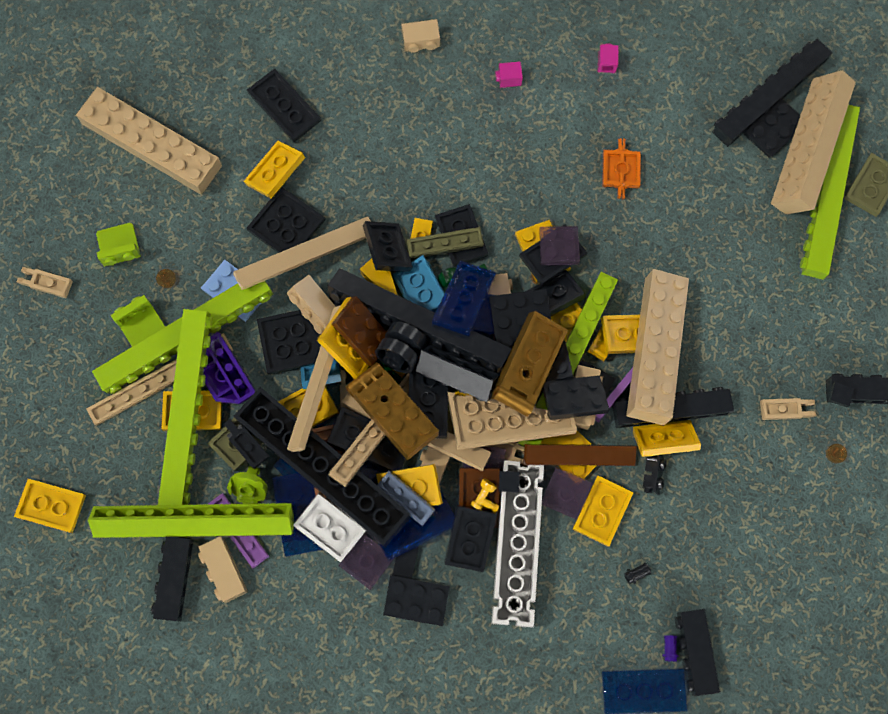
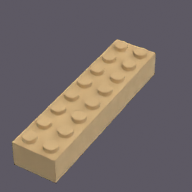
(149, 140)
(813, 143)
(658, 348)

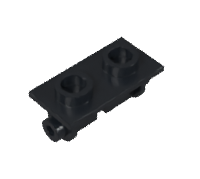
(654, 481)

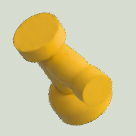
(481, 500)

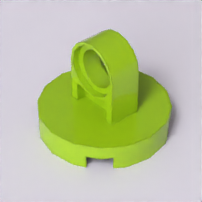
(248, 486)

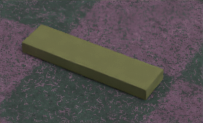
(445, 242)

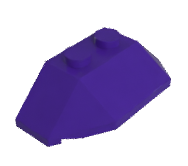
(225, 374)

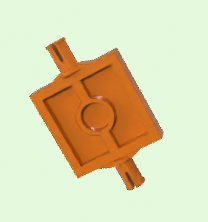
(621, 168)

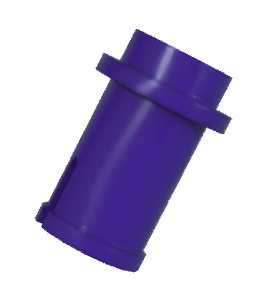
(670, 648)

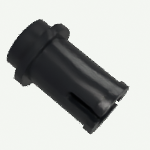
(637, 573)

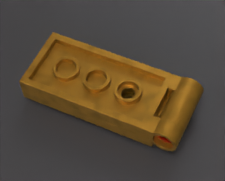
(533, 354)
(398, 417)

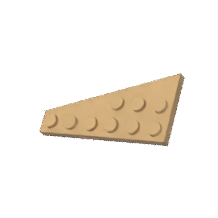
(493, 423)

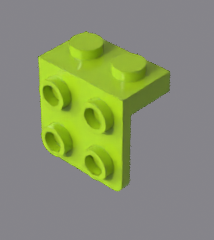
(117, 244)
(138, 320)

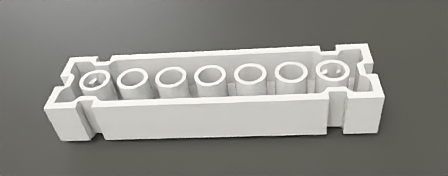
(518, 547)

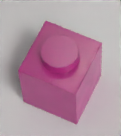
(608, 58)
(509, 74)

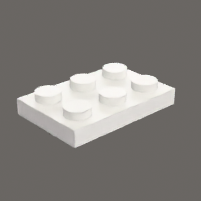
(329, 527)

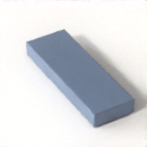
(406, 497)

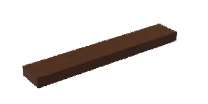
(579, 454)

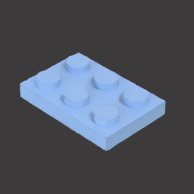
(221, 281)

